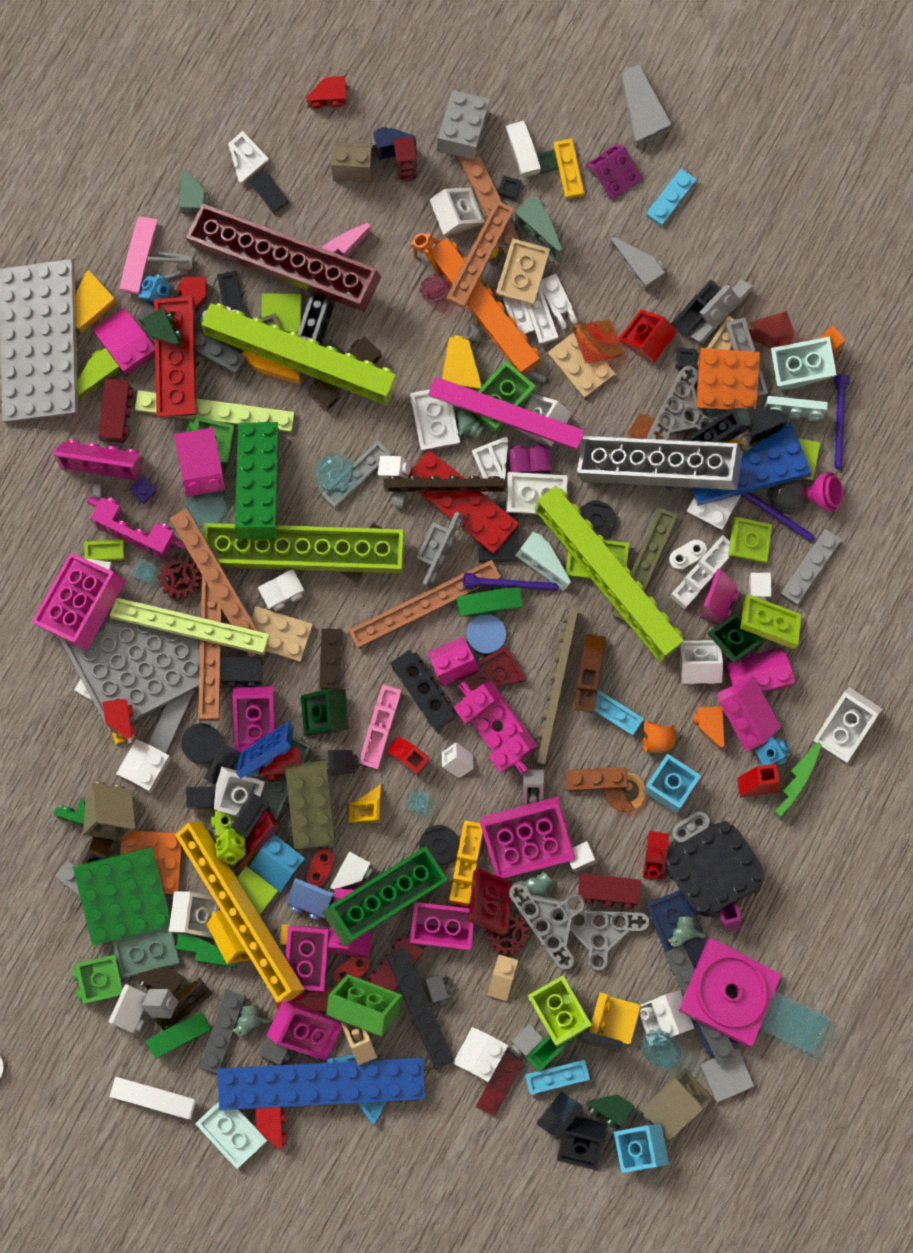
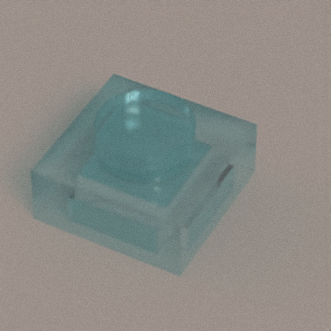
(144, 571)
(418, 801)

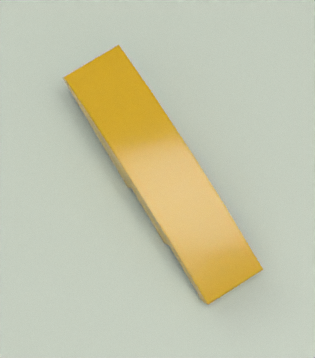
(466, 863)

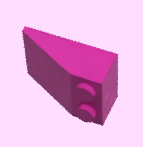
(125, 341)
(200, 462)
(719, 598)
(252, 714)
(304, 1030)

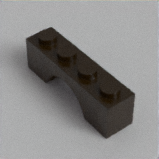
(327, 394)

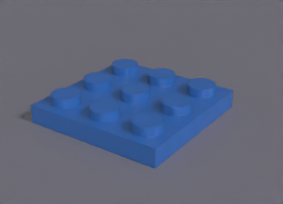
(265, 750)

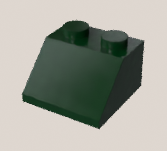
(734, 641)
(324, 712)

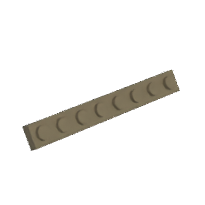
(554, 694)

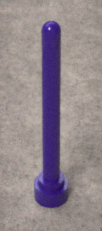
(841, 383)
(780, 517)
(471, 581)

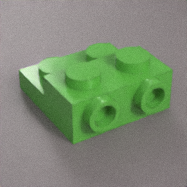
(223, 434)
(97, 979)

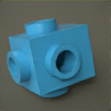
(154, 288)
(774, 752)

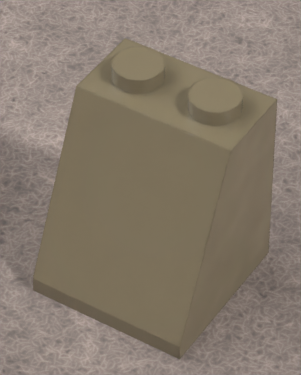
(352, 161)
(108, 811)
(677, 1104)

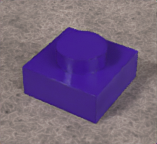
(143, 489)

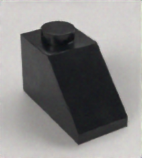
(342, 762)

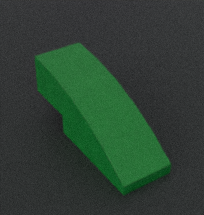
(489, 602)
(204, 951)
(178, 1035)
(546, 1052)

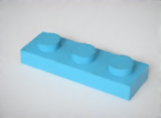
(671, 197)
(617, 713)
(557, 1077)

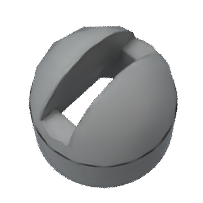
(472, 333)
(398, 500)

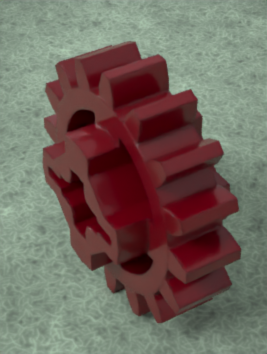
(172, 573)
(512, 941)

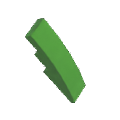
(800, 774)

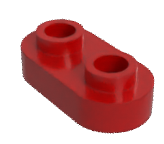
(320, 867)
(350, 968)

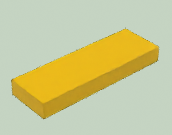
(568, 168)

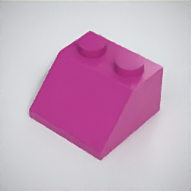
(452, 661)

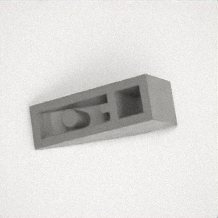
(640, 264)

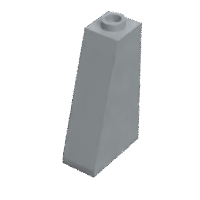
(643, 107)

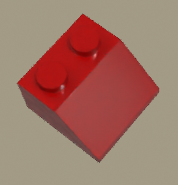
(648, 335)

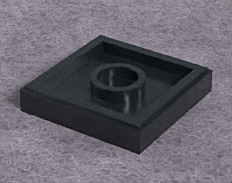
(559, 1115)

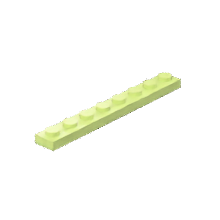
(224, 412)
(189, 626)

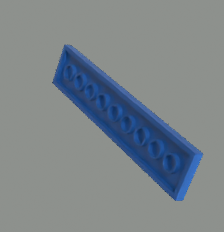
(321, 1084)

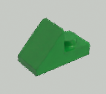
(67, 813)

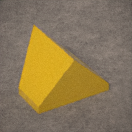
(366, 808)

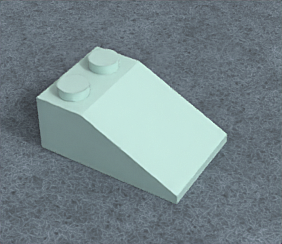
(803, 363)

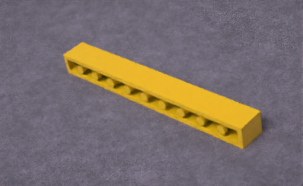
(240, 913)

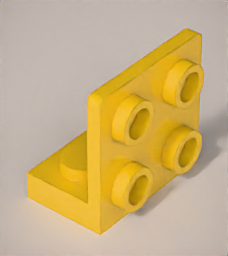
(615, 1018)

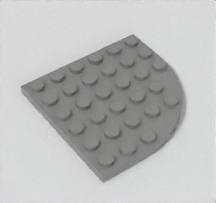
(136, 665)

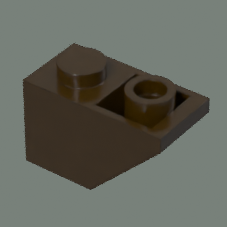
(97, 849)
(161, 979)

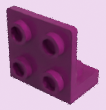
(615, 171)

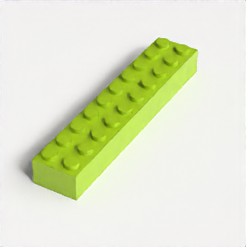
(299, 354)
(311, 549)
(608, 573)

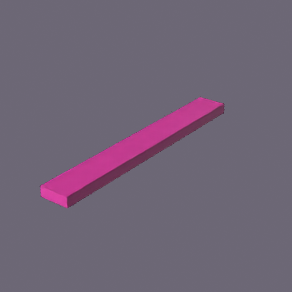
(506, 413)

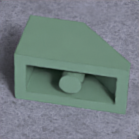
(191, 194)

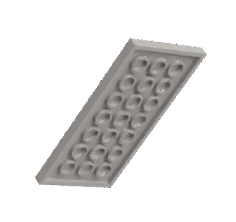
(38, 341)

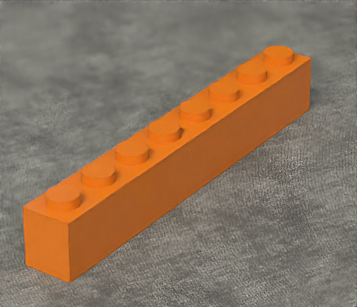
(488, 312)

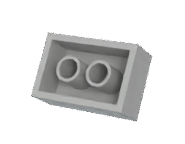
(463, 124)

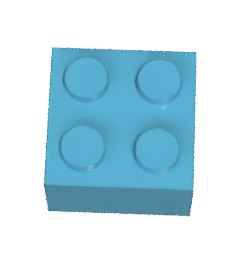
(671, 783)
(641, 1148)

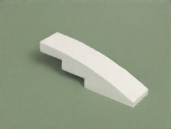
(702, 573)
(153, 1098)

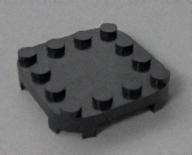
(715, 869)

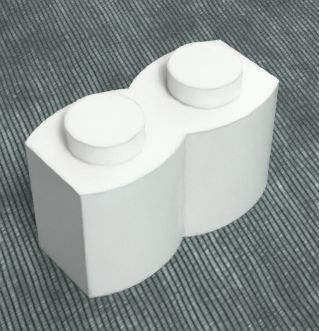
(281, 590)

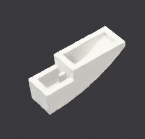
(523, 149)

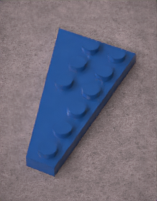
(765, 465)

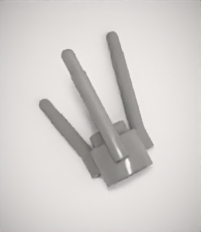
(182, 261)

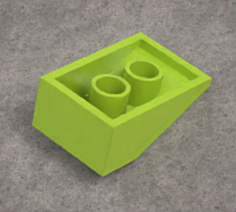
(559, 1011)

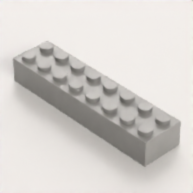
(660, 462)

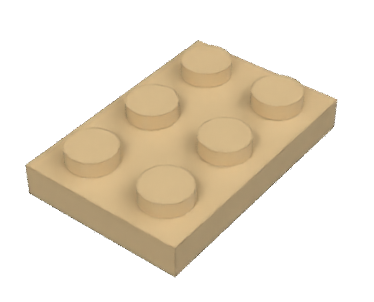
(523, 272)
(584, 377)
(287, 634)

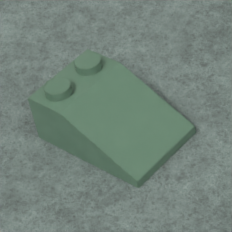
(536, 223)

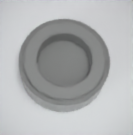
(97, 491)

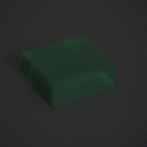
(547, 161)

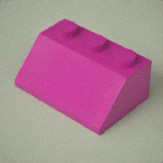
(769, 669)
(749, 713)
(441, 926)
(357, 948)

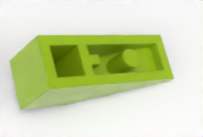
(95, 372)

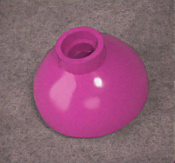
(826, 492)

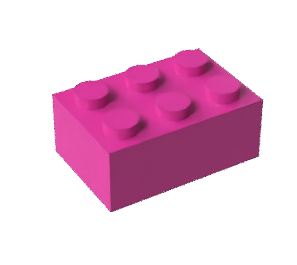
(308, 955)

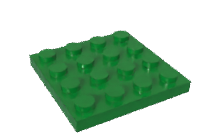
(122, 896)

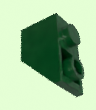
(162, 327)
(612, 1107)

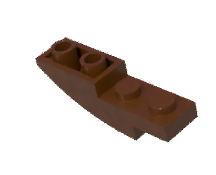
(589, 673)

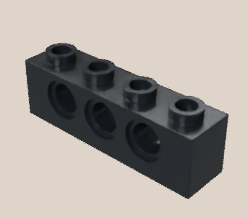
(316, 318)
(724, 427)
(436, 718)

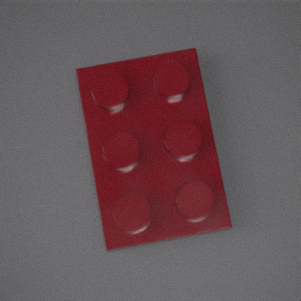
(490, 901)

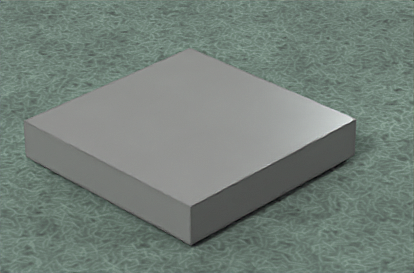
(727, 1078)

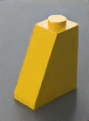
(91, 302)
(460, 364)
(226, 939)

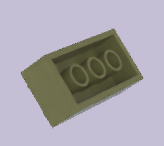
(310, 804)

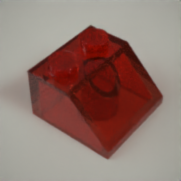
(772, 330)

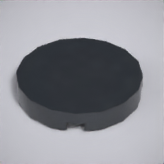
(600, 516)
(200, 743)
(441, 843)

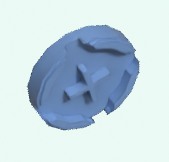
(486, 634)

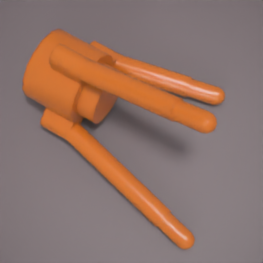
(423, 244)

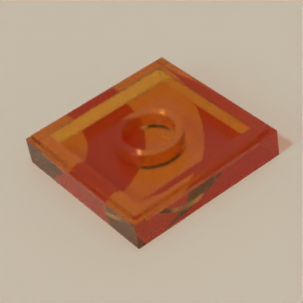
(597, 341)

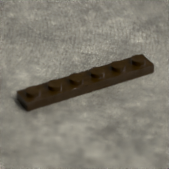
(452, 484)

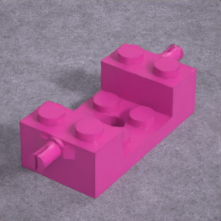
(108, 518)
(483, 709)

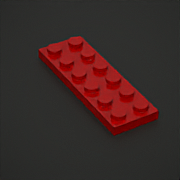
(177, 365)
(481, 517)

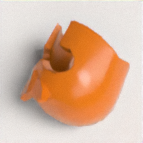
(660, 738)

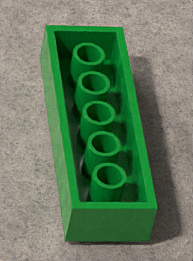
(257, 480)
(384, 896)

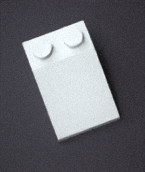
(848, 724)

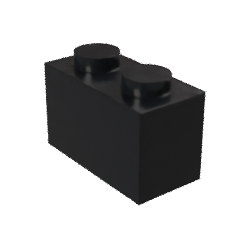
(241, 671)

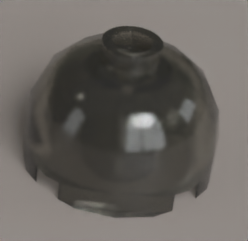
(788, 497)

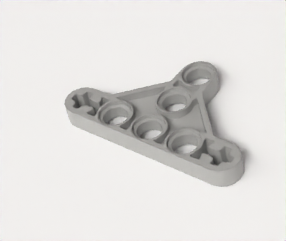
(684, 403)
(556, 928)
(610, 933)

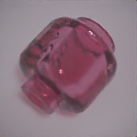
(434, 288)

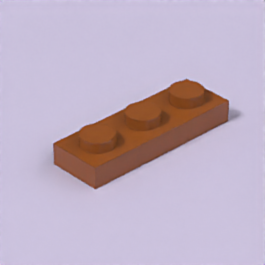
(597, 779)

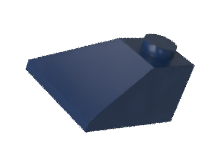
(384, 141)

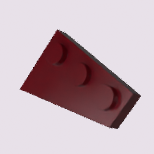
(496, 667)

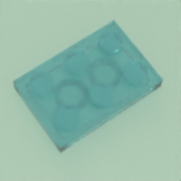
(794, 1023)

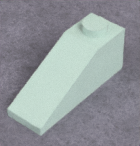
(542, 558)

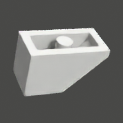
(352, 872)

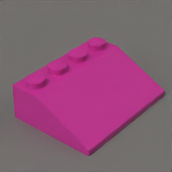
(99, 460)
(78, 601)
(528, 837)

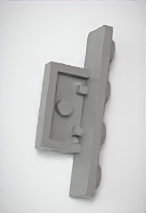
(719, 308)
(436, 545)

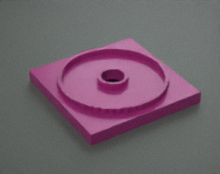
(708, 1002)

